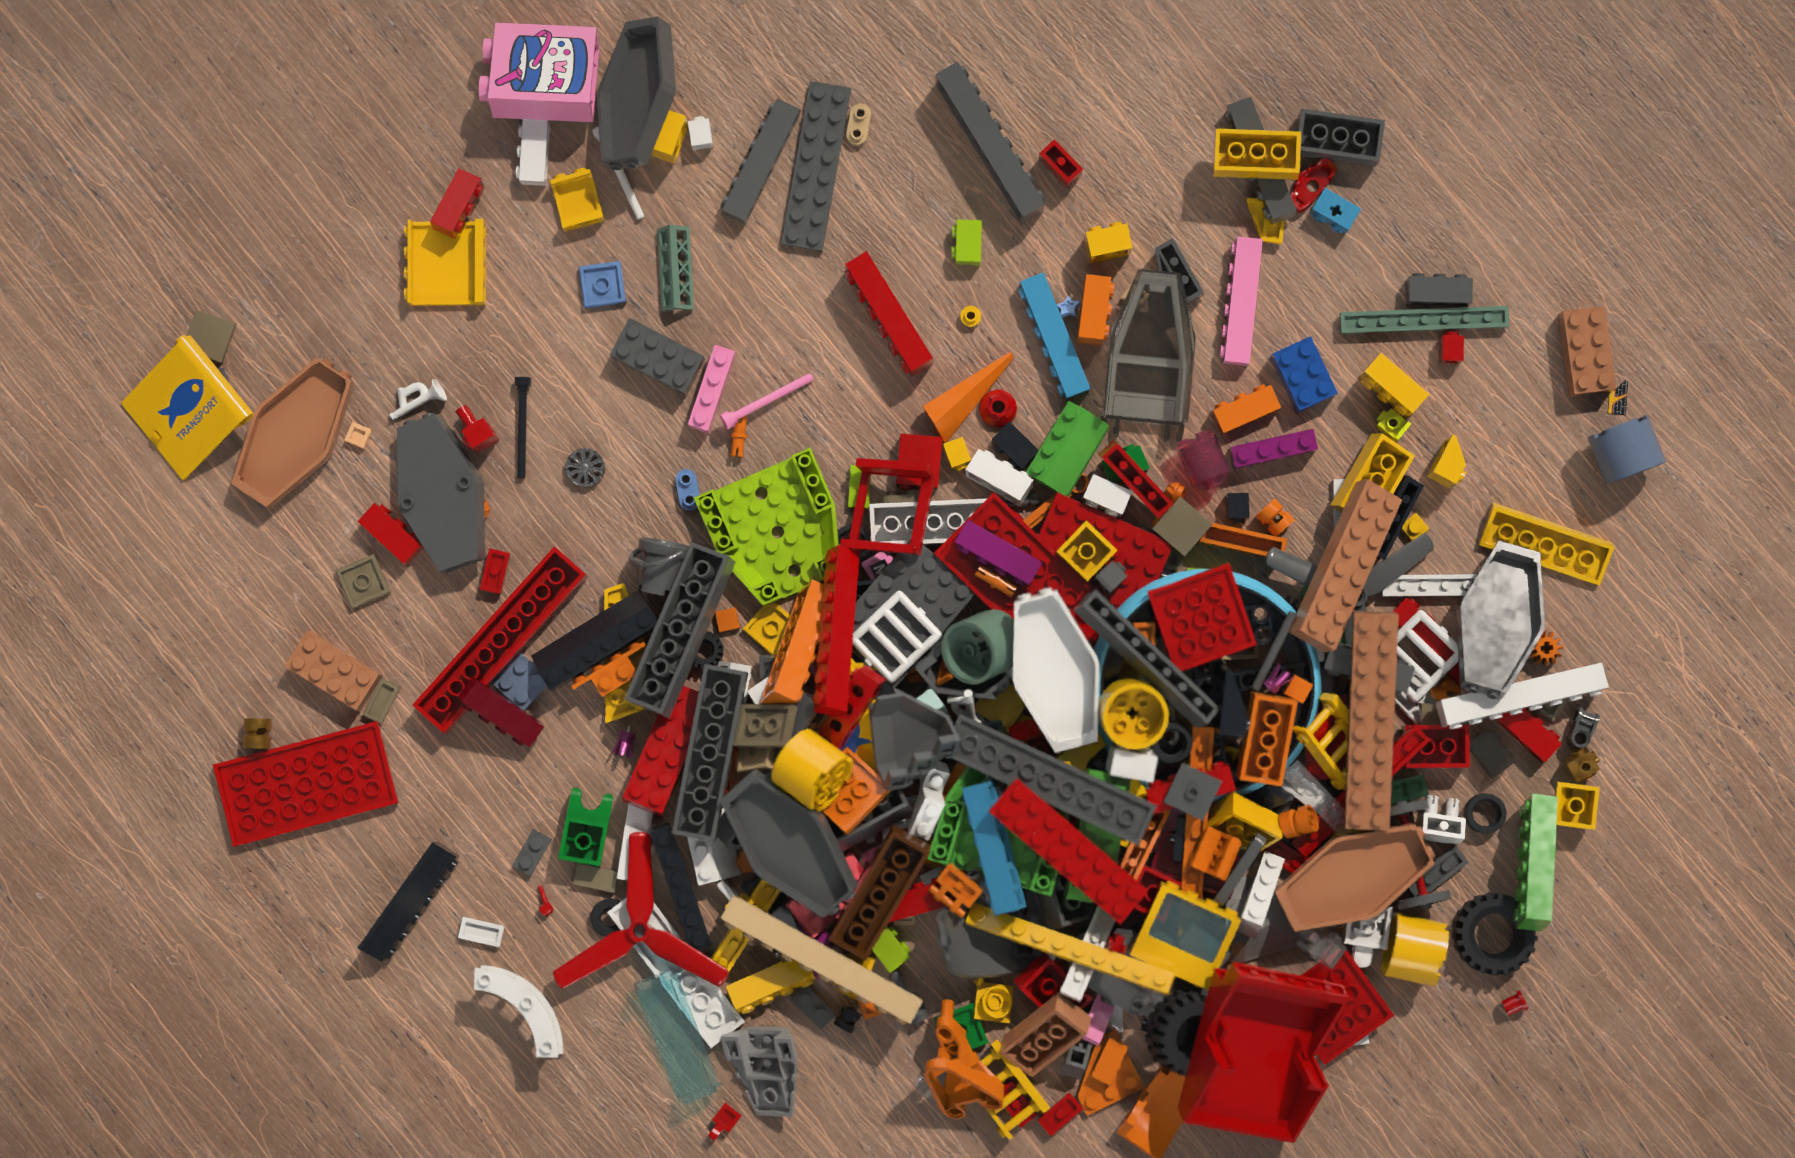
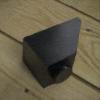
(1270, 796)

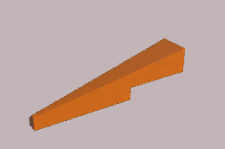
(957, 403)

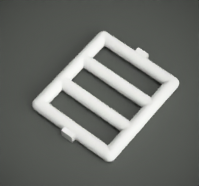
(921, 648)
(1444, 667)

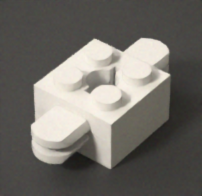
(1367, 935)

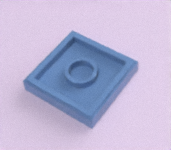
(602, 284)

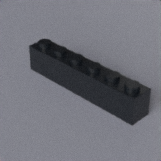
(679, 886)

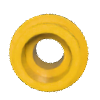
(973, 322)

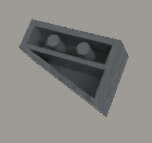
(1171, 260)

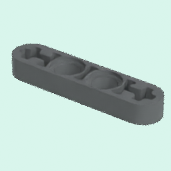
(1239, 869)

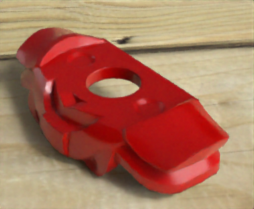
(1322, 173)

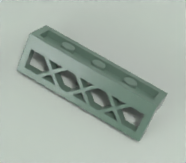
(671, 267)

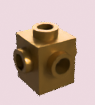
(1582, 763)

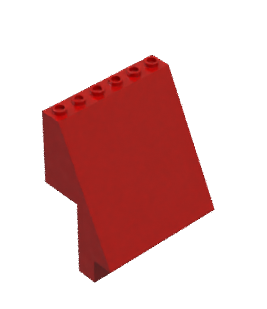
(1258, 1050)

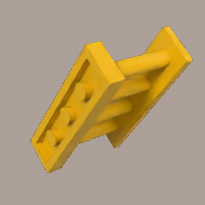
(1335, 707)
(1024, 1086)

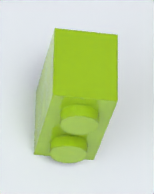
(968, 242)
(890, 950)

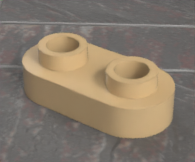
(858, 124)

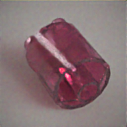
(1203, 460)

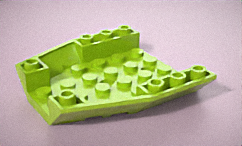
(744, 526)

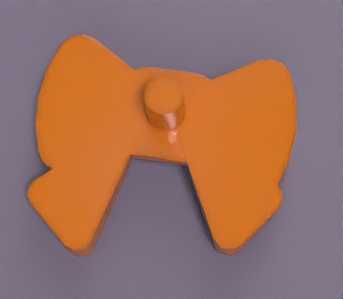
(1439, 693)

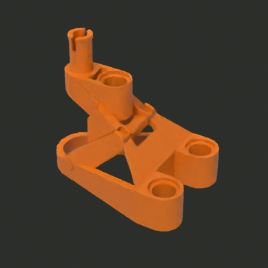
(966, 1077)

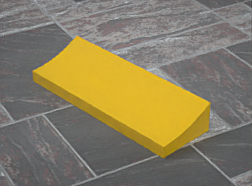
(1559, 546)

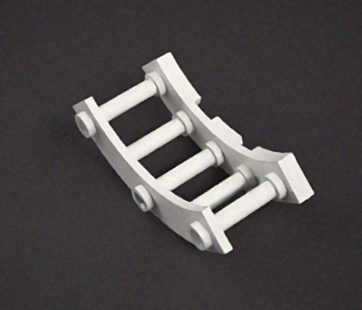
(529, 1002)

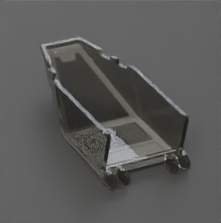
(1151, 355)

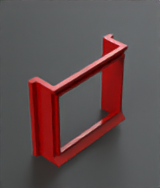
(898, 469)

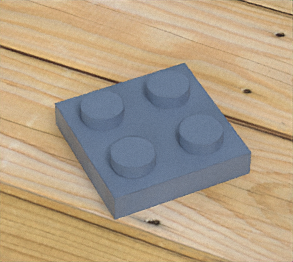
(520, 682)

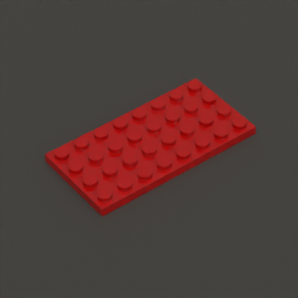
(1054, 572)
(305, 783)

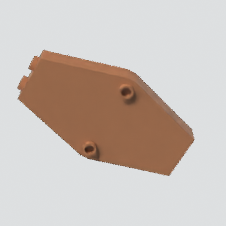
(293, 432)
(1354, 877)

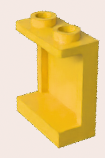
(577, 199)

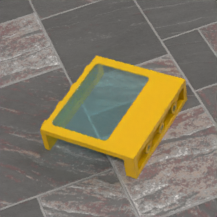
(1185, 934)

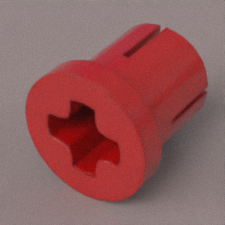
(1515, 1003)

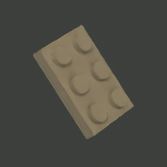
(765, 725)

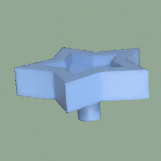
(1068, 307)

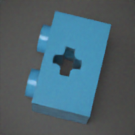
(1345, 214)

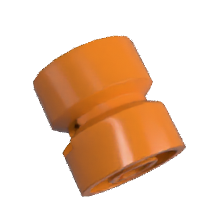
(1269, 512)
(1295, 822)

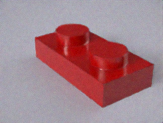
(495, 571)
(1018, 1104)
(1059, 1114)

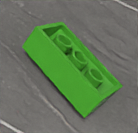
(1067, 449)

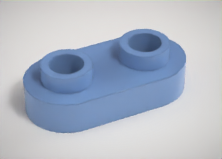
(687, 489)

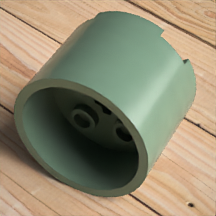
(979, 646)

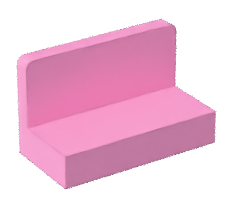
(1100, 1016)

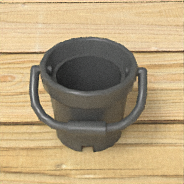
(658, 564)

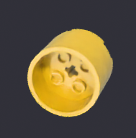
(1144, 725)
(811, 770)
(1415, 949)

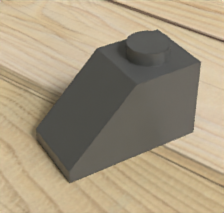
(1110, 576)

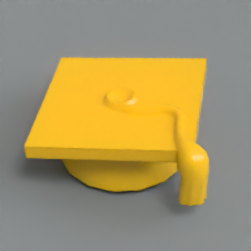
(992, 1001)

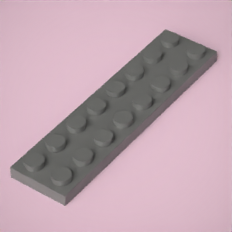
(816, 166)

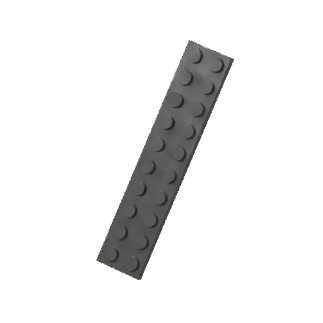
(1053, 780)

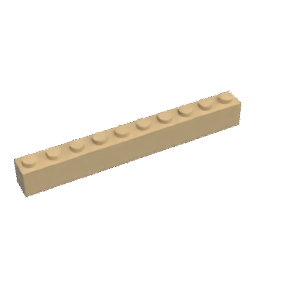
(821, 959)

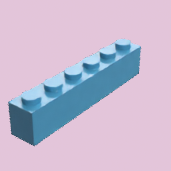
(1054, 336)
(994, 849)

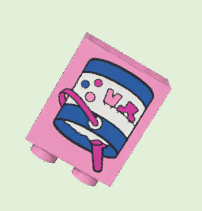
(541, 72)

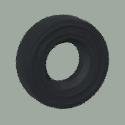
(596, 913)

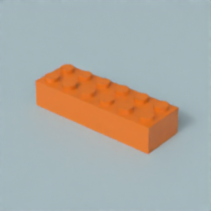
(796, 648)

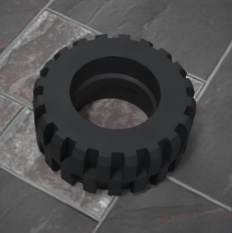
(1165, 1024)

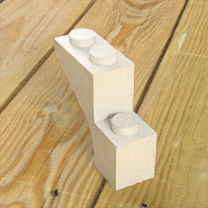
(929, 801)

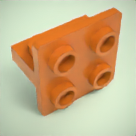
(1216, 853)

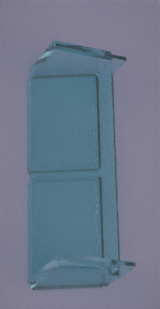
(676, 1036)

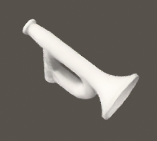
(435, 392)
(956, 701)

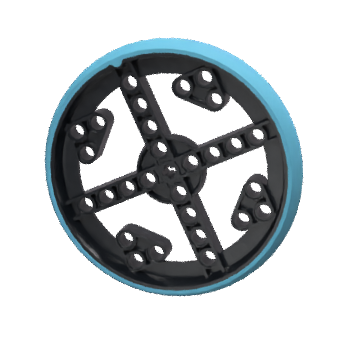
(1299, 655)

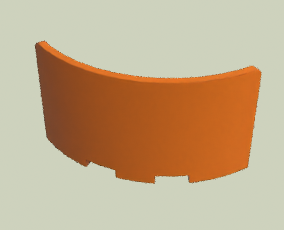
(1155, 1114)

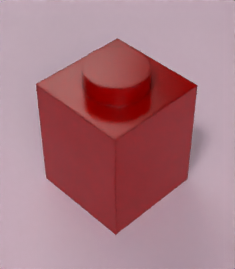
(1451, 348)

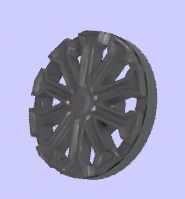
(585, 467)

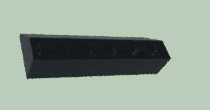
(595, 640)
(409, 901)

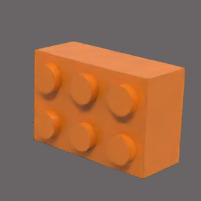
(1095, 310)

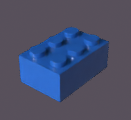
(1303, 374)

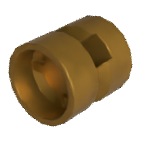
(260, 740)

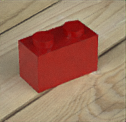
(1060, 163)

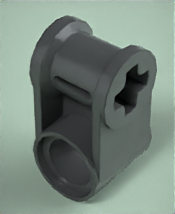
(1584, 724)

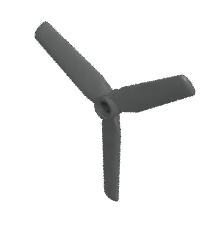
(1379, 577)

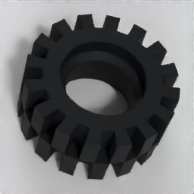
(717, 652)

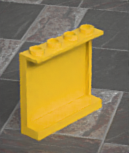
(445, 268)

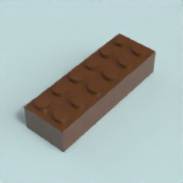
(879, 892)

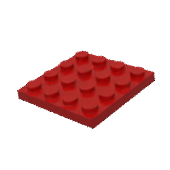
(1201, 617)
(1362, 1013)

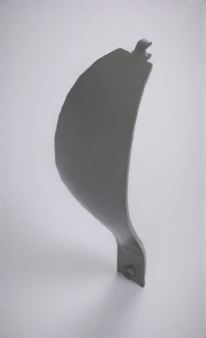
(981, 954)

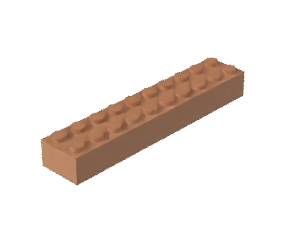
(1371, 720)

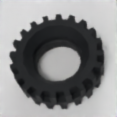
(1466, 944)

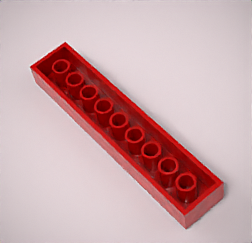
(501, 637)

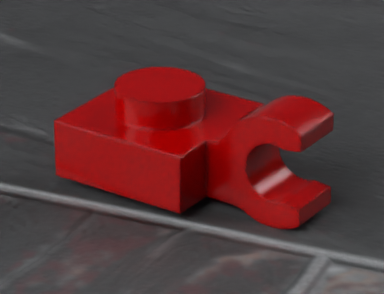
(1115, 943)
(725, 1119)

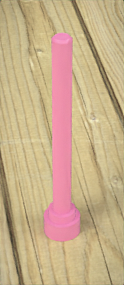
(730, 418)

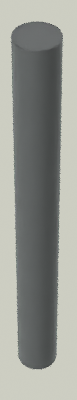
(1274, 650)

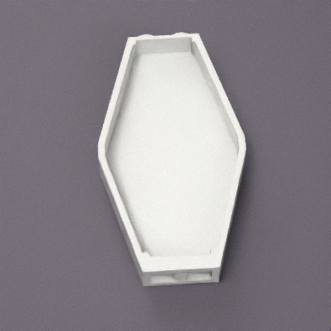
(1055, 670)

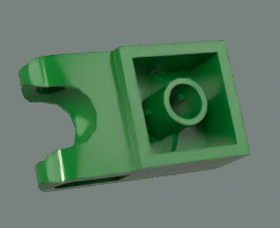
(587, 823)

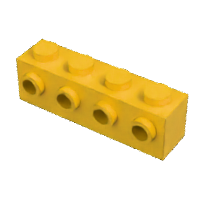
(767, 984)

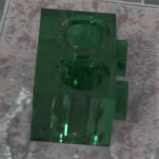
(1408, 789)

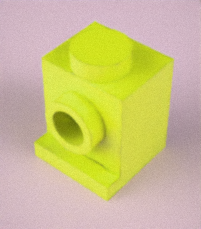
(1396, 432)

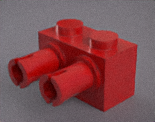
(477, 433)

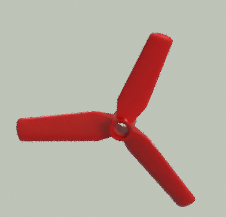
(639, 908)

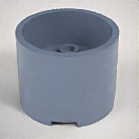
(1626, 449)

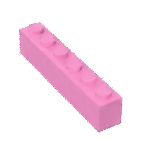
(1242, 301)

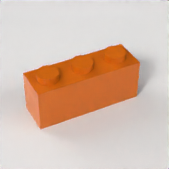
(1245, 409)

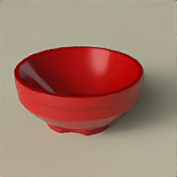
(995, 419)

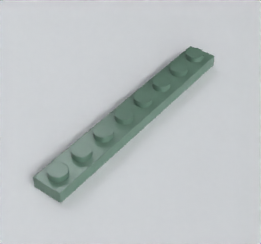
(1424, 319)

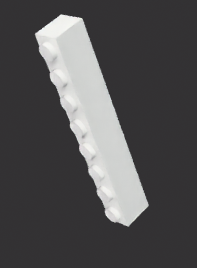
(1523, 694)

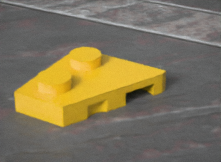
(1268, 232)

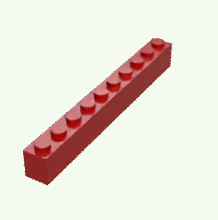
(1523, 727)

